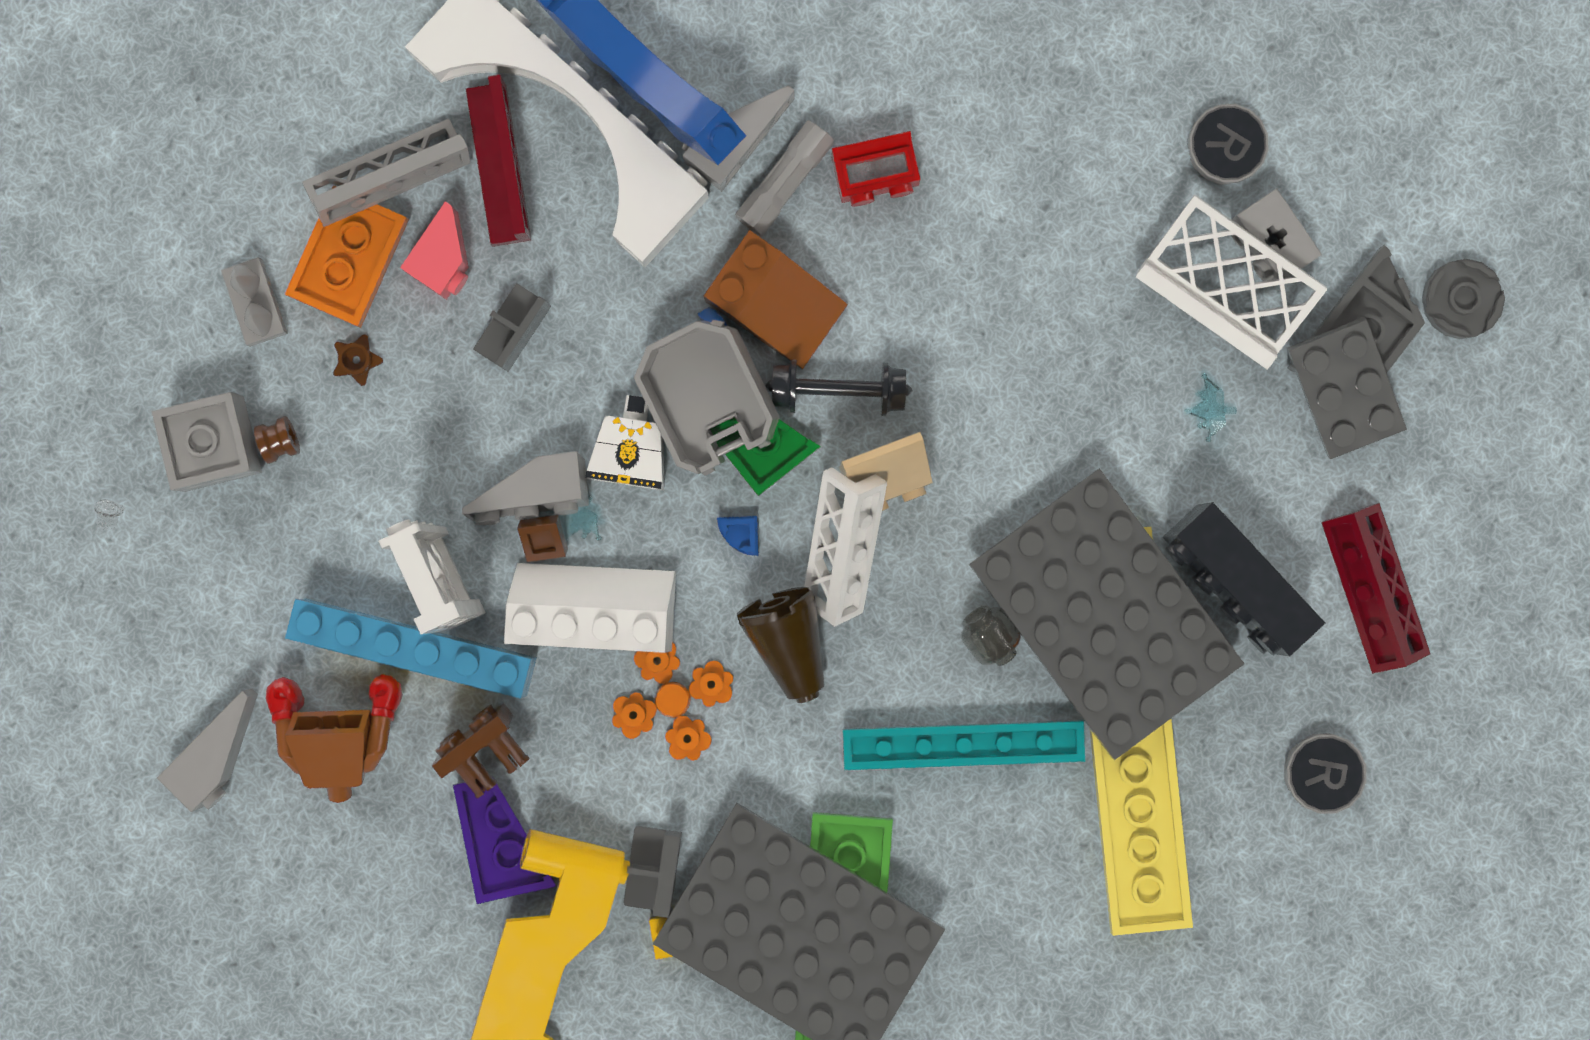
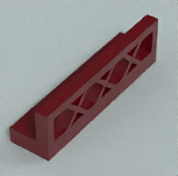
(498, 163)
(1373, 591)

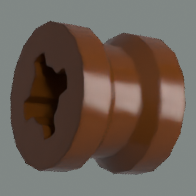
(276, 440)

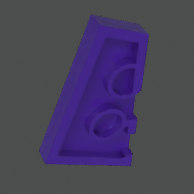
(494, 846)

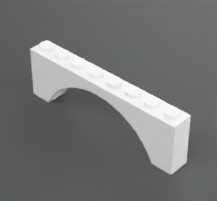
(487, 38)

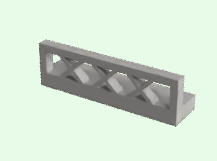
(388, 178)

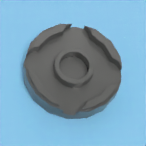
(1449, 305)

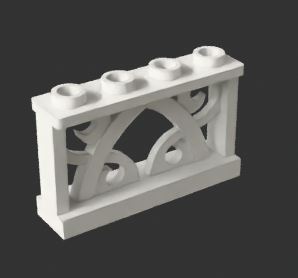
(431, 576)

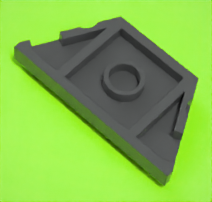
(1384, 302)

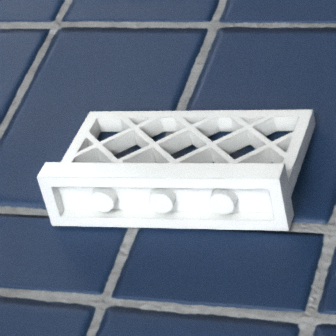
(1210, 311)

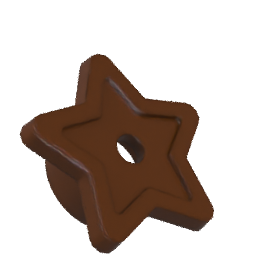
(347, 352)

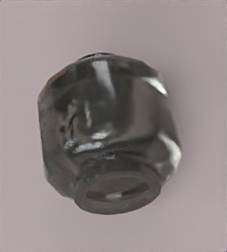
(990, 636)

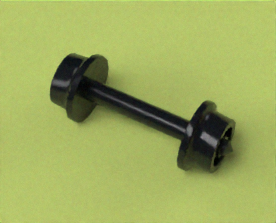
(891, 387)

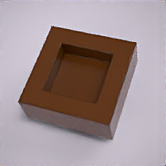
(542, 538)

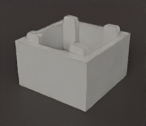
(206, 442)

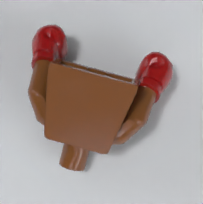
(332, 746)

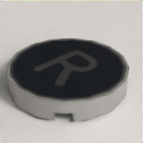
(1227, 144)
(1325, 773)

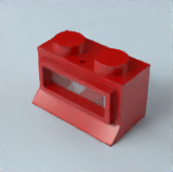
(876, 168)

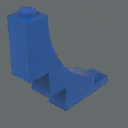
(646, 78)

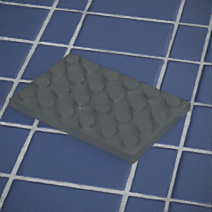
(1106, 614)
(798, 933)

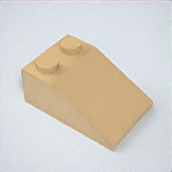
(899, 463)

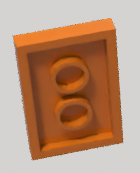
(347, 263)

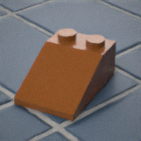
(775, 299)

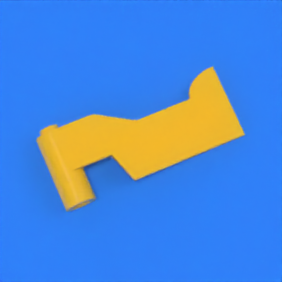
(539, 947)

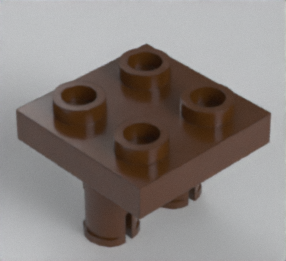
(459, 749)

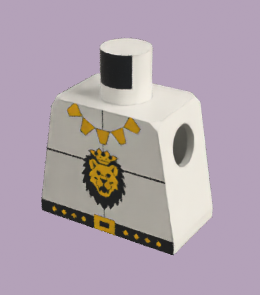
(629, 449)

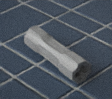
(801, 157)

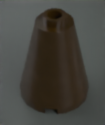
(787, 640)

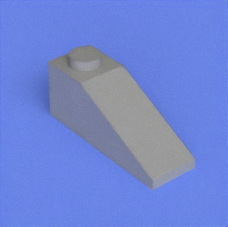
(755, 121)
(210, 758)

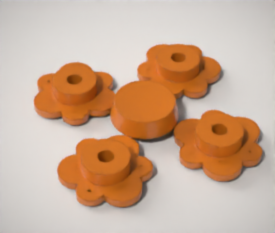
(673, 701)

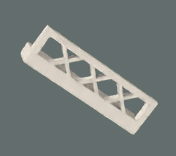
(854, 549)

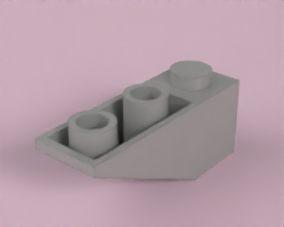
(539, 486)

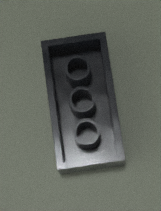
(1242, 580)

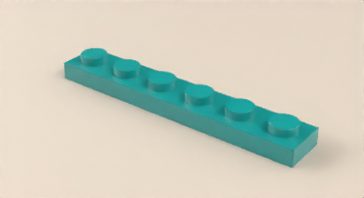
(963, 745)

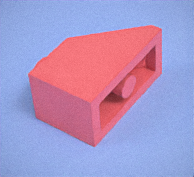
(440, 255)

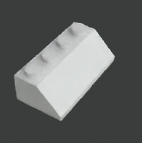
(591, 608)

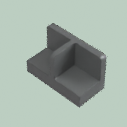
(512, 327)
(652, 869)

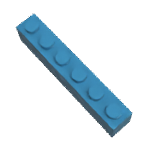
(407, 649)

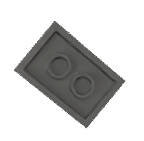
(1346, 388)

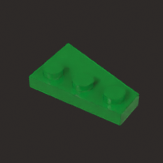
(769, 464)

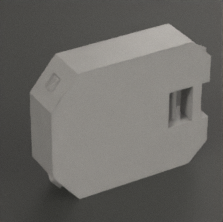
(699, 382)

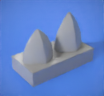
(254, 302)

